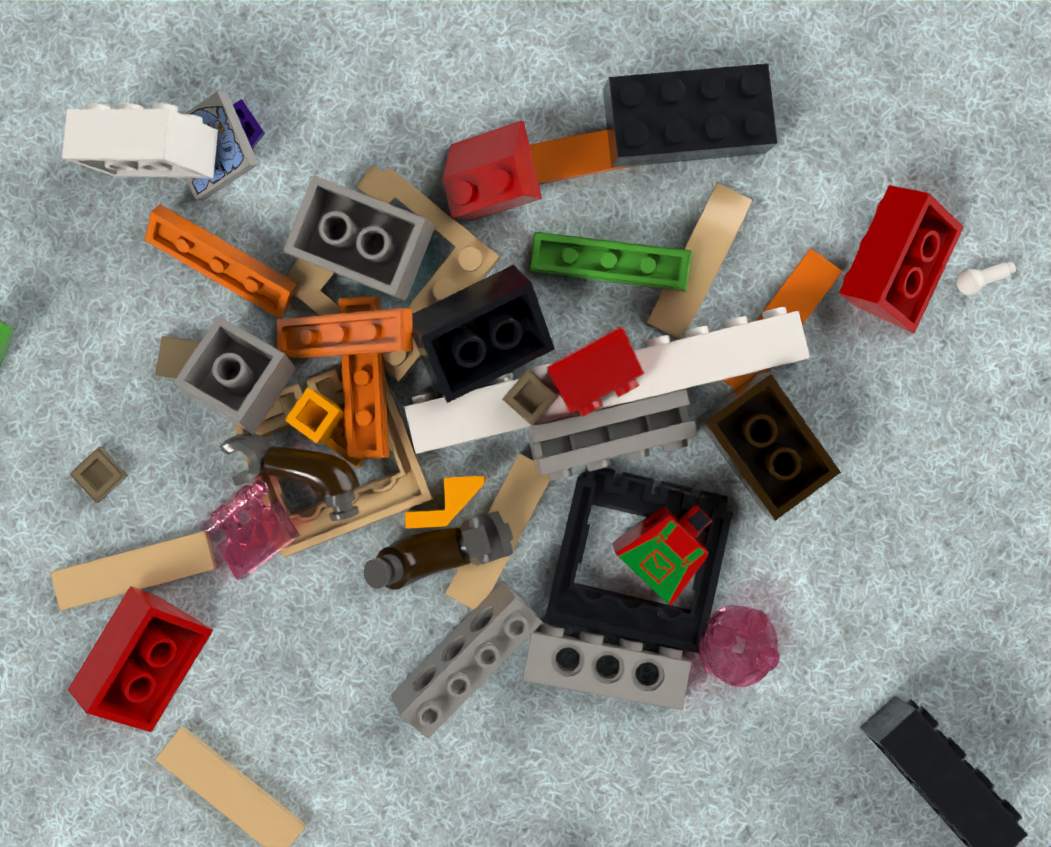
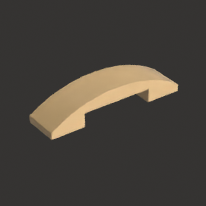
(709, 245)

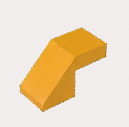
(321, 422)
(457, 493)

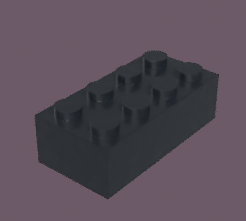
(689, 115)
(943, 776)

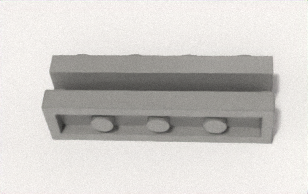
(611, 433)

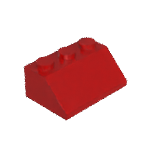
(901, 257)
(139, 661)

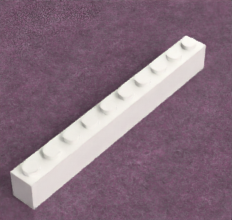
(666, 365)

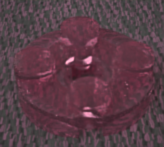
(759, 652)

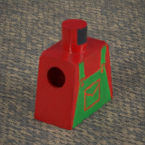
(665, 550)

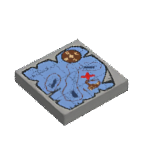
(233, 151)

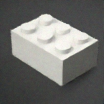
(140, 141)

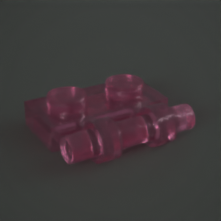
(258, 539)

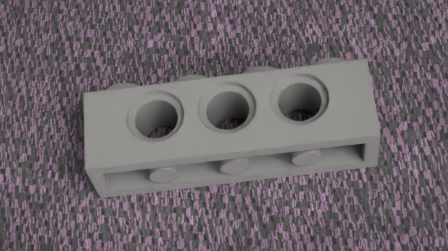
(465, 659)
(664, 690)

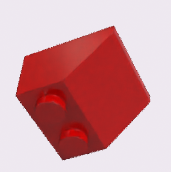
(490, 173)
(595, 372)

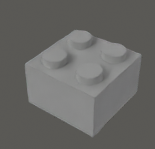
(235, 375)

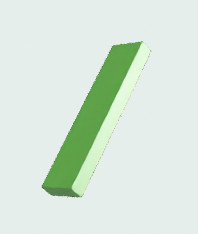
(611, 261)

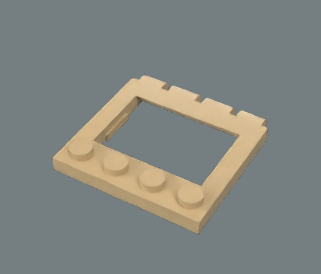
(465, 265)
(374, 499)

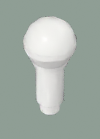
(972, 281)

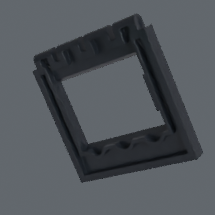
(625, 613)

